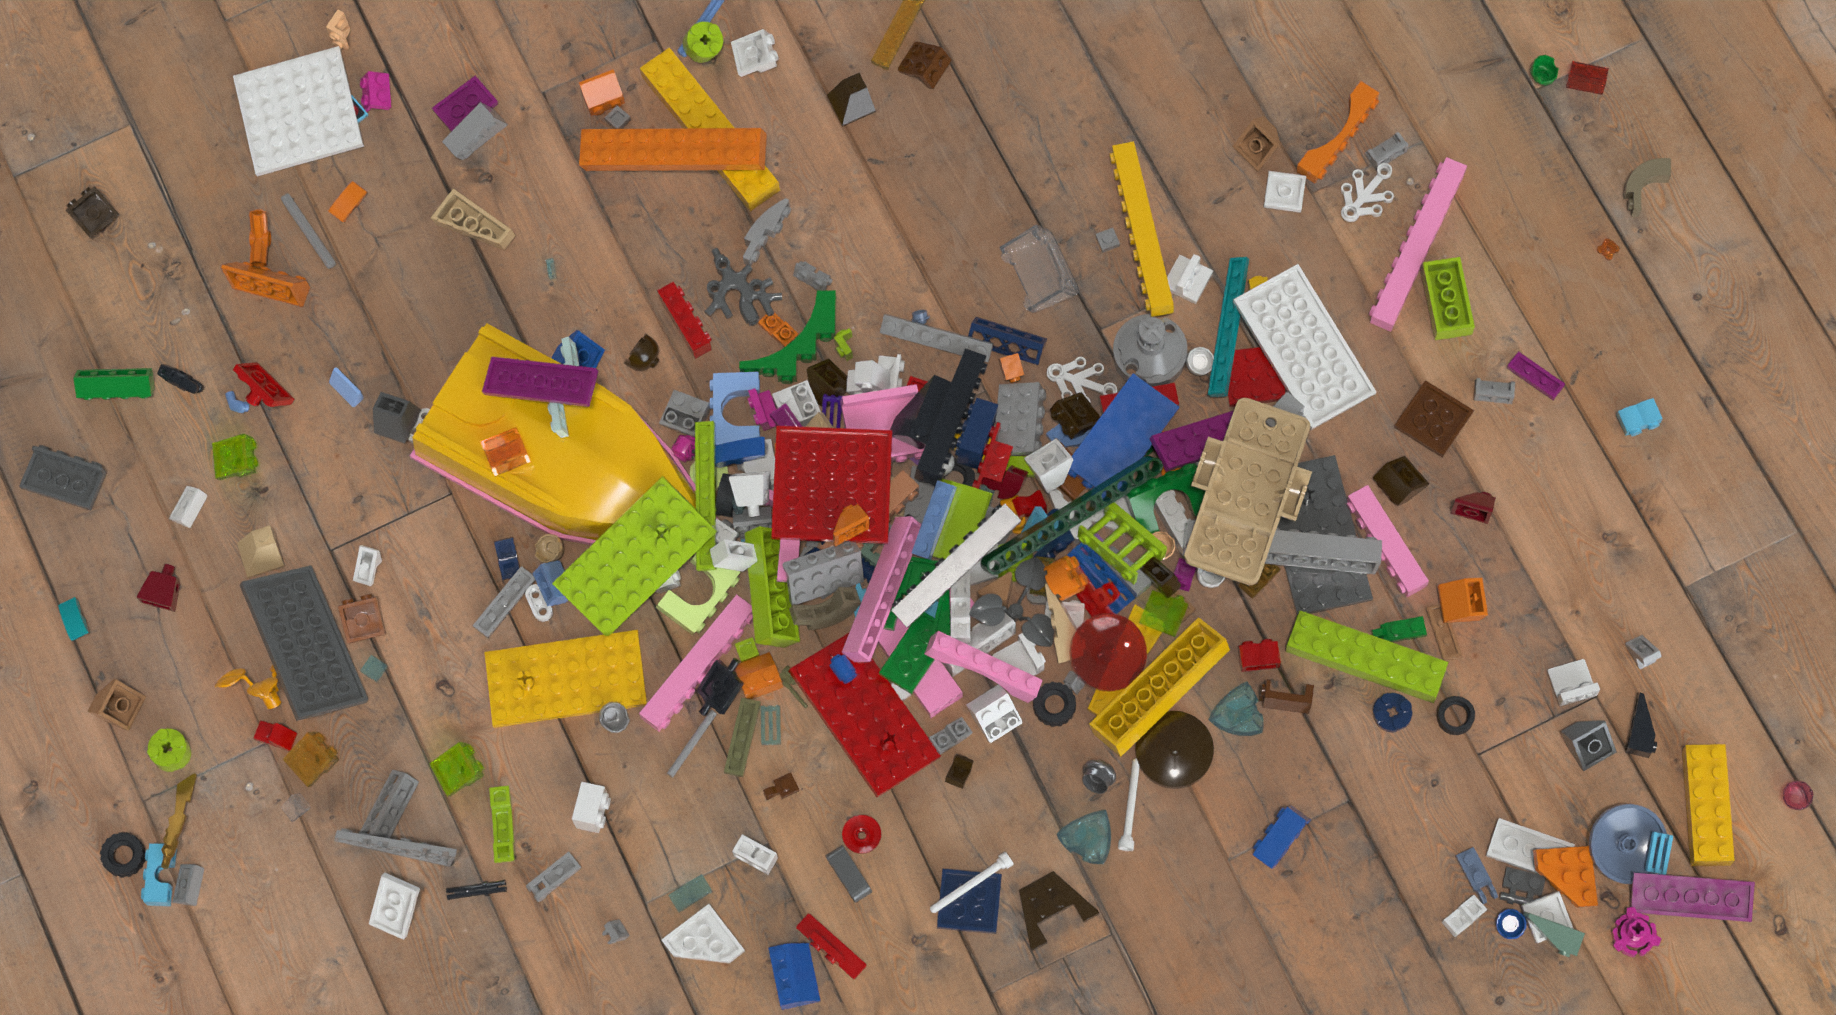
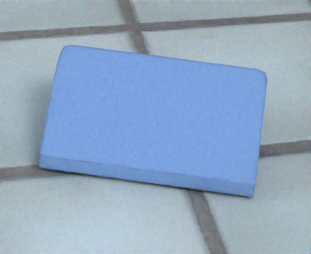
(345, 387)

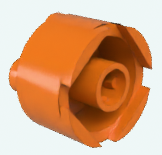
(1065, 577)

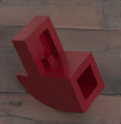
(1011, 484)

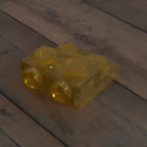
(311, 758)

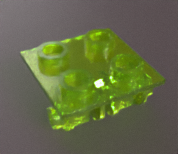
(1164, 613)

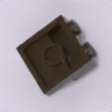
(91, 211)
(1074, 415)

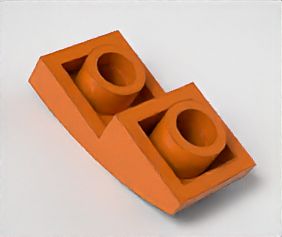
(347, 201)
(778, 329)

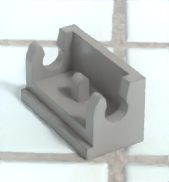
(1387, 150)
(1494, 391)

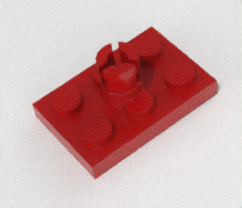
(262, 386)

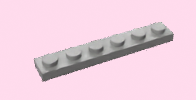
(933, 336)

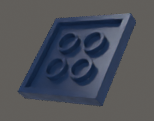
(973, 910)

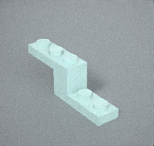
(558, 421)

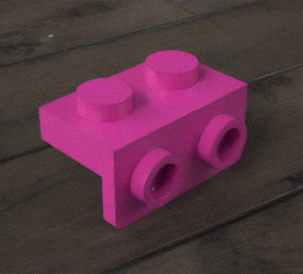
(375, 91)
(764, 406)

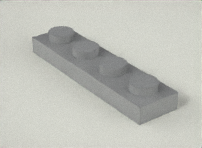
(504, 602)

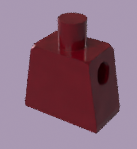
(160, 589)

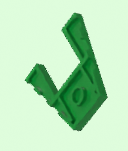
(916, 569)

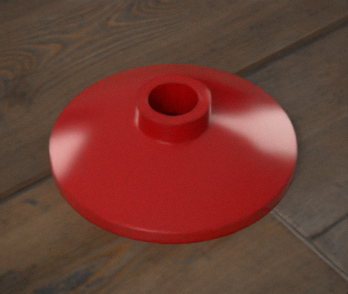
(857, 825)

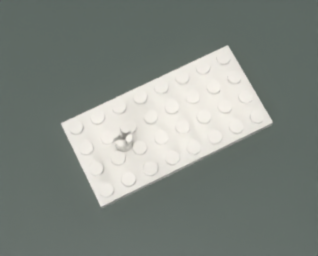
(1304, 346)

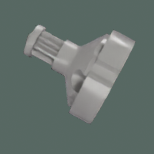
(1150, 350)

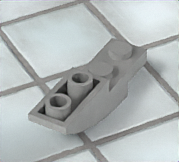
(766, 225)

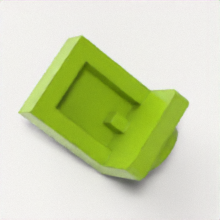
(842, 347)

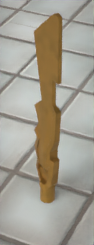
(176, 821)

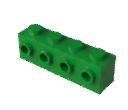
(114, 383)

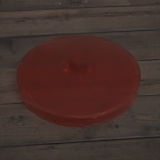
(1108, 652)

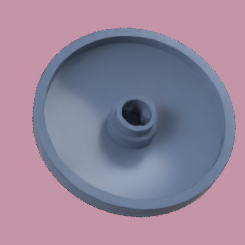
(1622, 841)

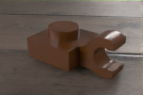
(783, 786)

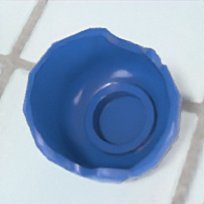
(1511, 924)

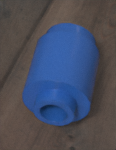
(843, 668)

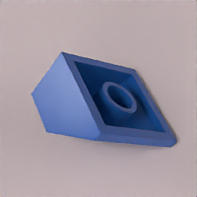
(588, 351)

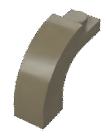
(1649, 172)
(828, 613)

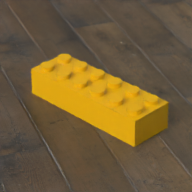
(1708, 805)

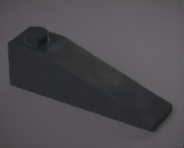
(919, 415)

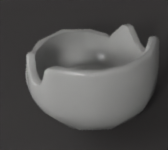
(613, 717)

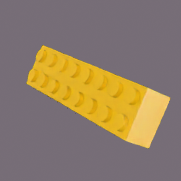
(1159, 686)

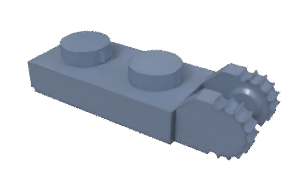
(1476, 874)

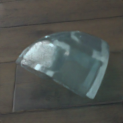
(1238, 712)
(1088, 837)

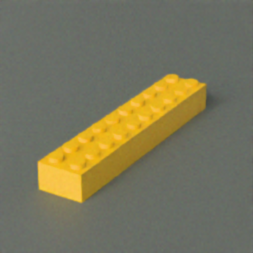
(695, 109)

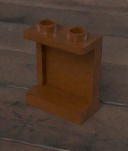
(1287, 701)

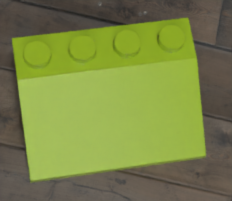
(964, 514)

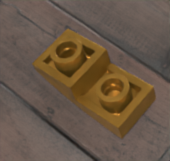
(1268, 573)

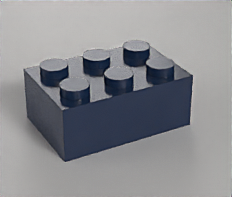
(976, 432)

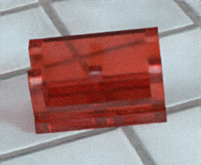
(1587, 77)

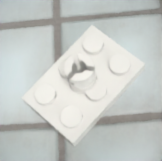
(394, 906)

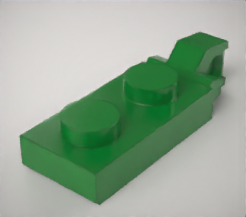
(1401, 630)

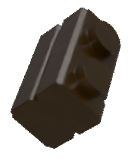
(1161, 577)

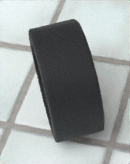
(1455, 700)

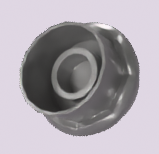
(1098, 776)

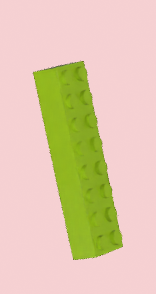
(1366, 656)

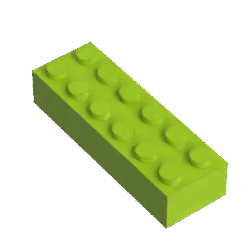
(769, 597)

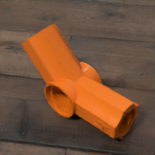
(259, 238)

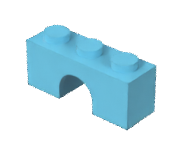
(155, 892)

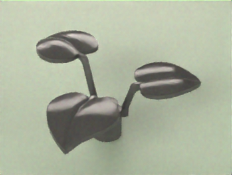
(990, 611)

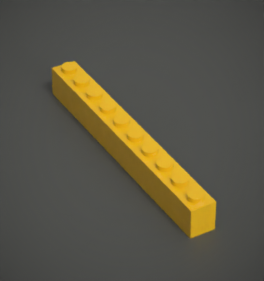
(1142, 229)

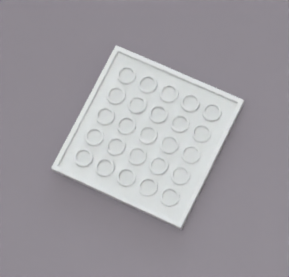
(298, 111)

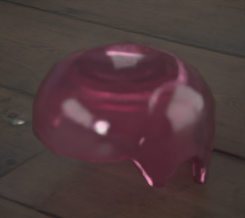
(1798, 795)

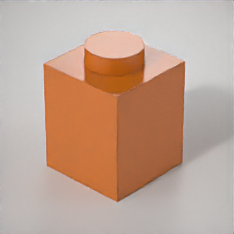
(1011, 367)

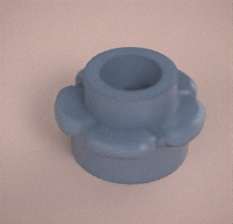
(920, 316)

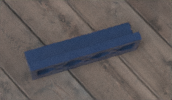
(1011, 335)

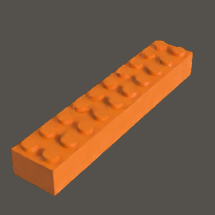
(672, 149)

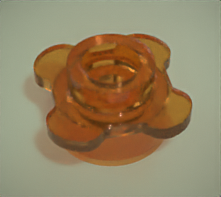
(1608, 243)

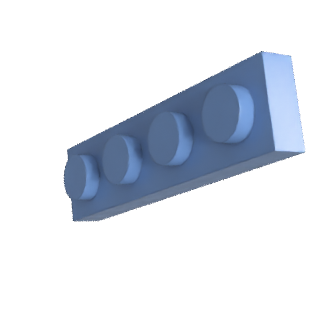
(934, 520)

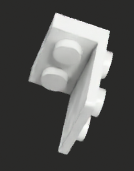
(1572, 682)

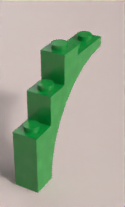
(804, 347)

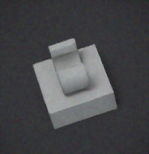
(616, 931)

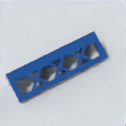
(1099, 577)

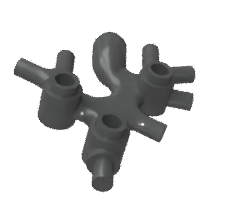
(737, 280)

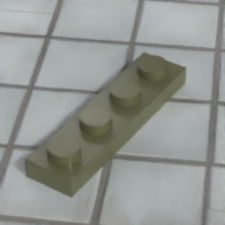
(742, 737)

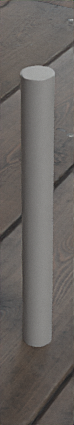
(691, 744)

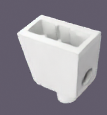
(751, 490)

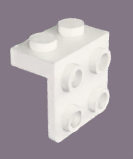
(1022, 656)

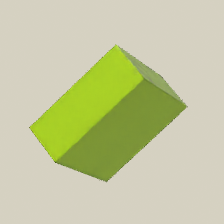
(746, 649)

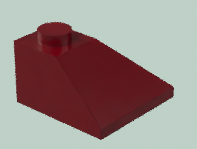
(1474, 506)

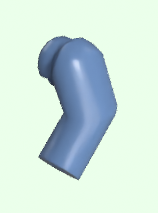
(236, 405)

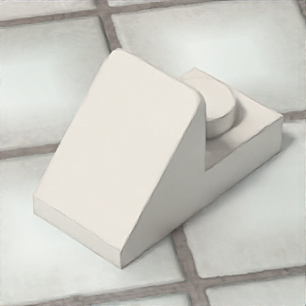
(366, 565)

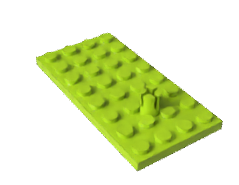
(634, 557)

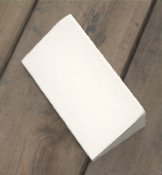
(188, 506)

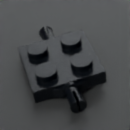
(719, 687)

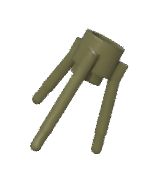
(787, 681)

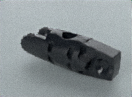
(180, 379)

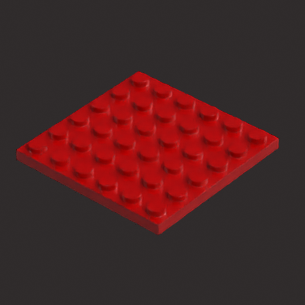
(822, 474)

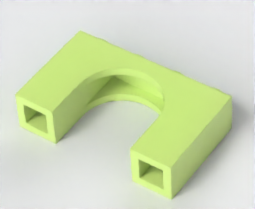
(692, 616)

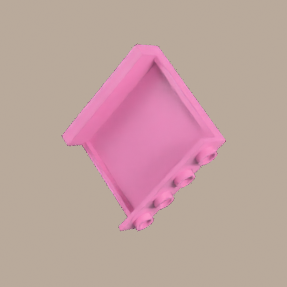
(877, 412)

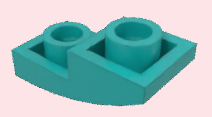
(73, 619)

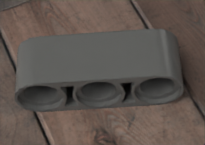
(848, 874)

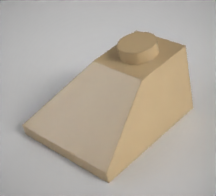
(260, 552)

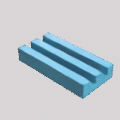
(1669, 838)

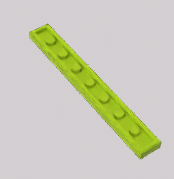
(705, 487)

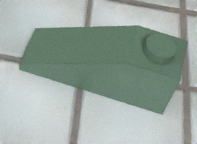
(1559, 936)

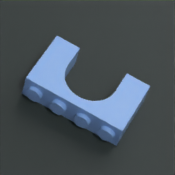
(725, 388)

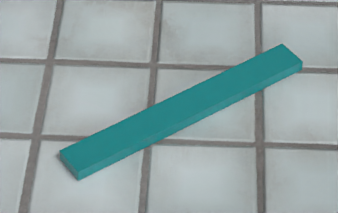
(1228, 328)

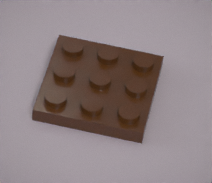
(1434, 418)

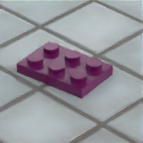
(462, 101)

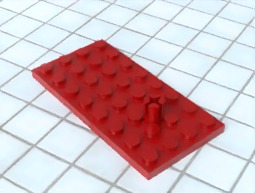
(866, 719)

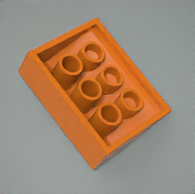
(267, 283)

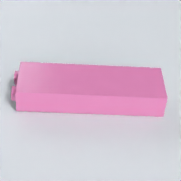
(937, 687)

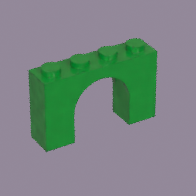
(1142, 499)

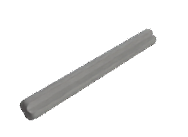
(308, 231)

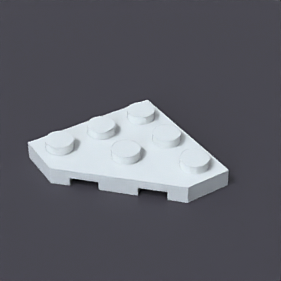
(703, 938)

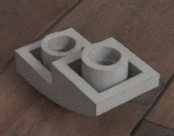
(950, 736)

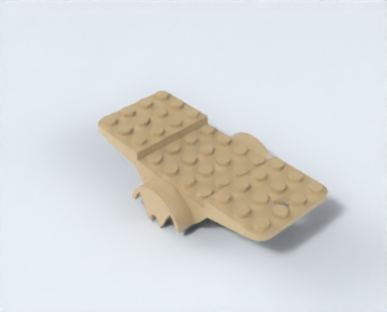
(1248, 487)

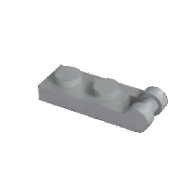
(553, 876)

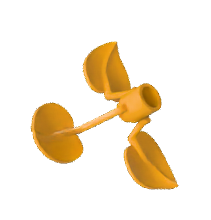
(265, 689)

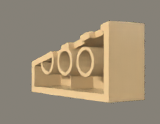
(467, 218)

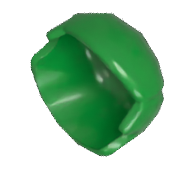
(1544, 70)

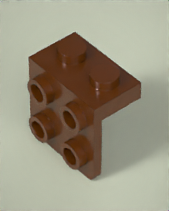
(925, 62)

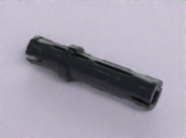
(485, 888)

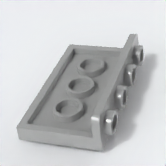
(1021, 416)
(823, 572)

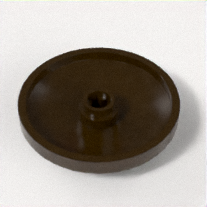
(1175, 750)

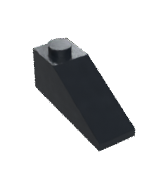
(1641, 733)

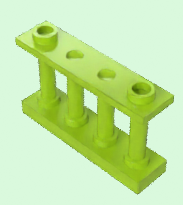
(1128, 525)

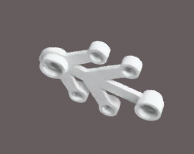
(1366, 195)
(1078, 380)

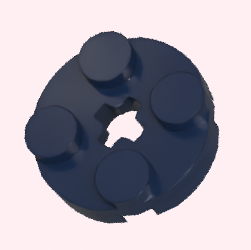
(1397, 722)

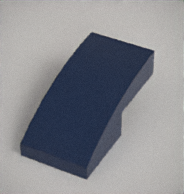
(507, 557)

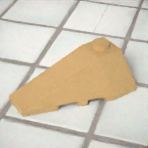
(1062, 624)

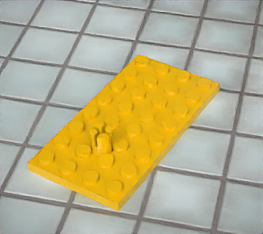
(564, 678)

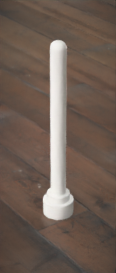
(1126, 842)
(1003, 862)

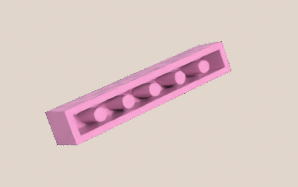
(1394, 551)

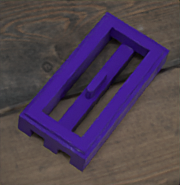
(832, 399)

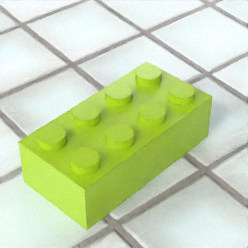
(1447, 298)

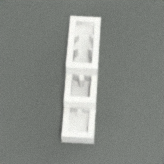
(960, 609)

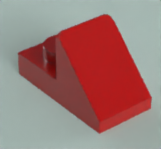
(1025, 504)
(275, 735)

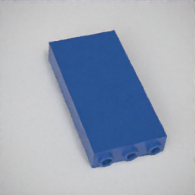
(1122, 433)

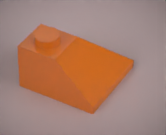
(850, 524)

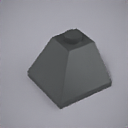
(1589, 742)

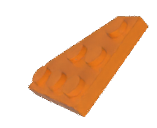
(1569, 872)

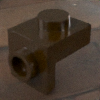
(959, 771)

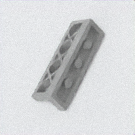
(393, 807)

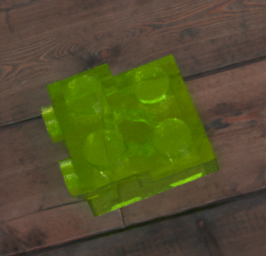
(234, 457)
(457, 768)

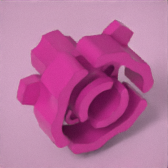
(1636, 921)

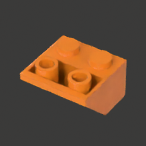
(1463, 600)

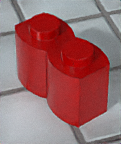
(1259, 655)

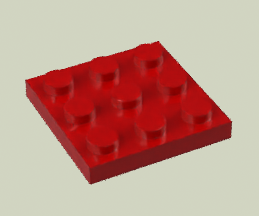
(1253, 378)

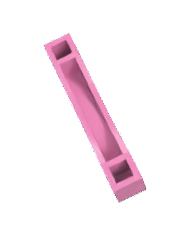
(952, 651)

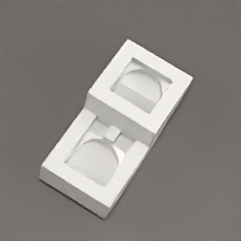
(1464, 916)

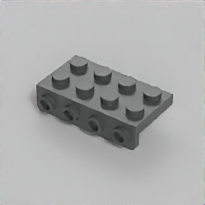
(63, 477)

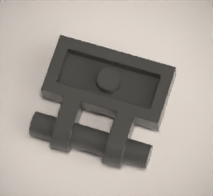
(1523, 882)

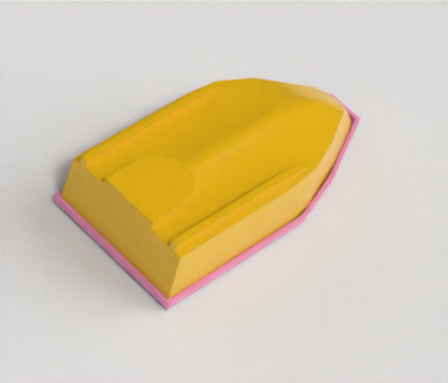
(573, 482)

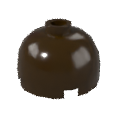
(643, 354)

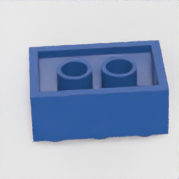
(794, 975)

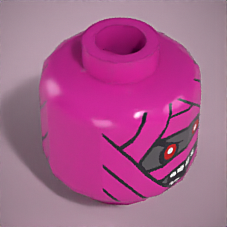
(684, 448)

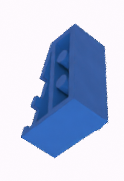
(1280, 836)

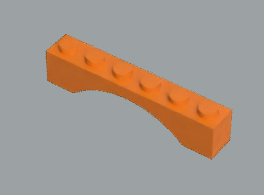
(1317, 160)

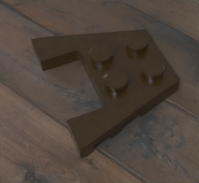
(1046, 899)

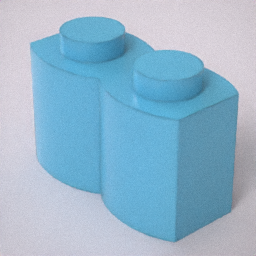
(1639, 417)

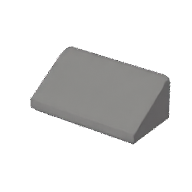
(188, 884)

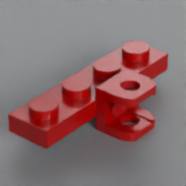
(1099, 599)

